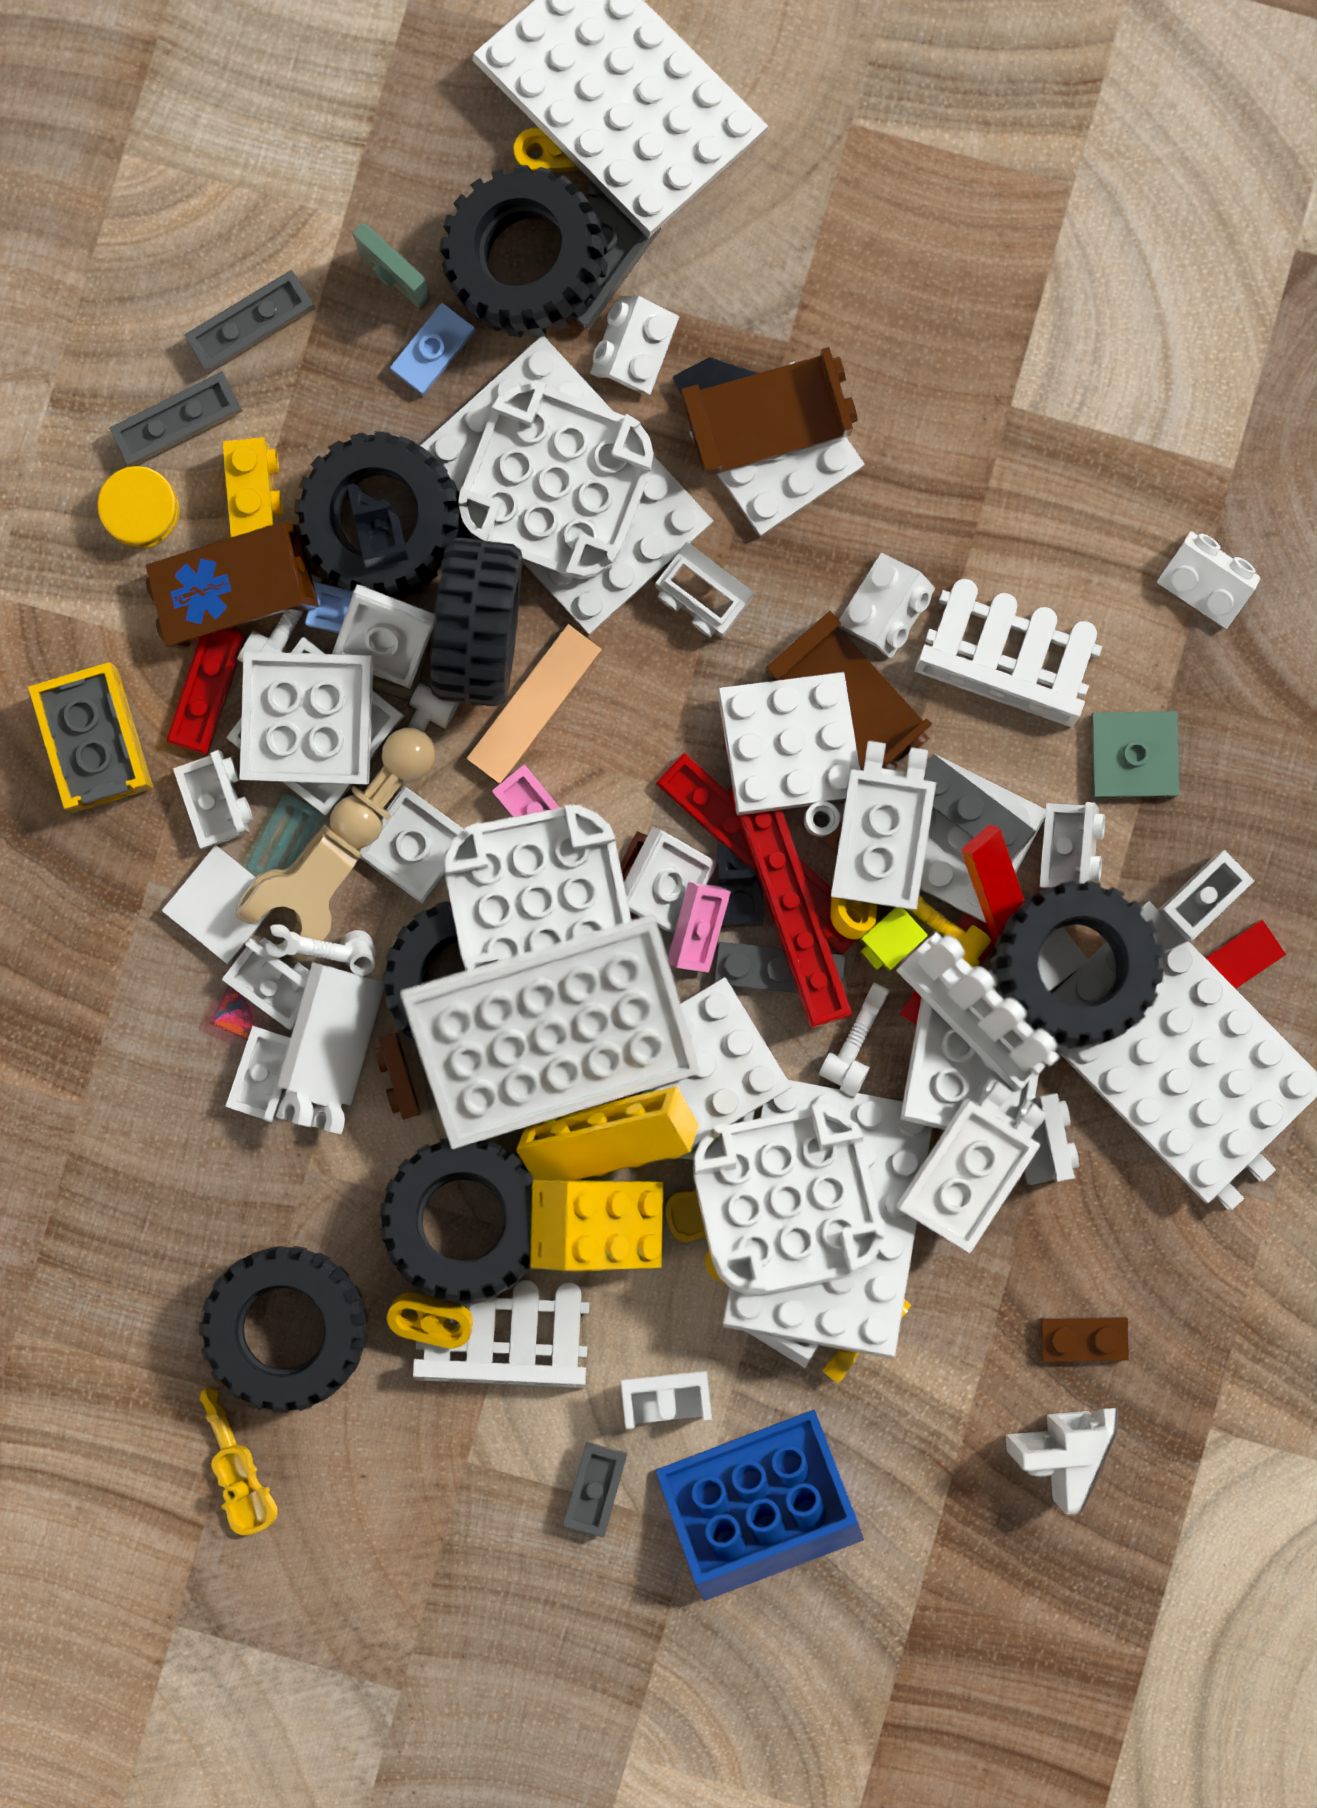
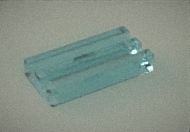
(301, 808)

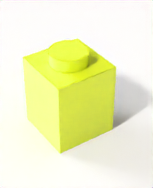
(891, 939)

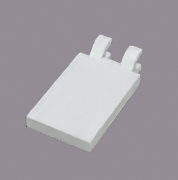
(884, 831)
(328, 1047)
(973, 1167)

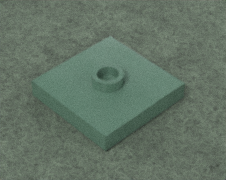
(391, 266)
(1135, 754)

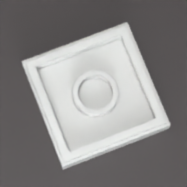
(388, 632)
(412, 845)
(661, 877)
(209, 902)

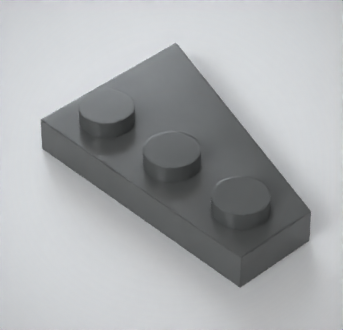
(625, 249)

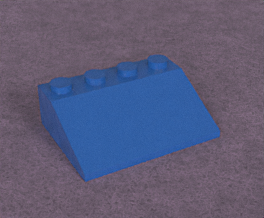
(759, 1505)

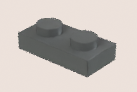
(595, 1489)

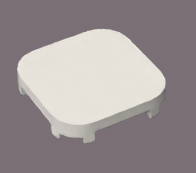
(556, 479)
(533, 883)
(787, 1200)

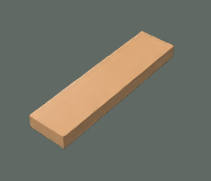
(534, 704)

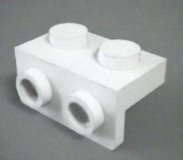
(634, 343)
(1209, 578)
(887, 604)
(212, 799)
(1071, 844)
(269, 982)
(258, 1075)
(1055, 1156)

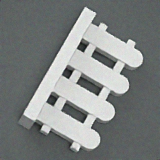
(981, 674)
(977, 1012)
(522, 1346)

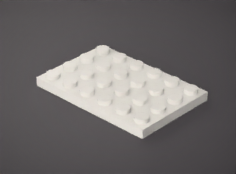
(622, 101)
(661, 523)
(551, 1031)
(1198, 1071)
(864, 1309)

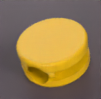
(138, 507)

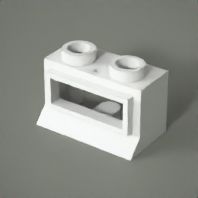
(715, 576)
(666, 1398)

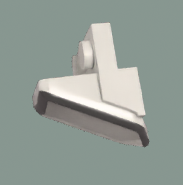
(1069, 1452)

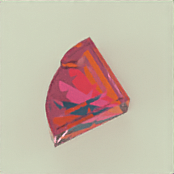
(234, 1014)

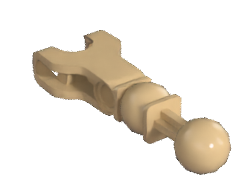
(335, 849)

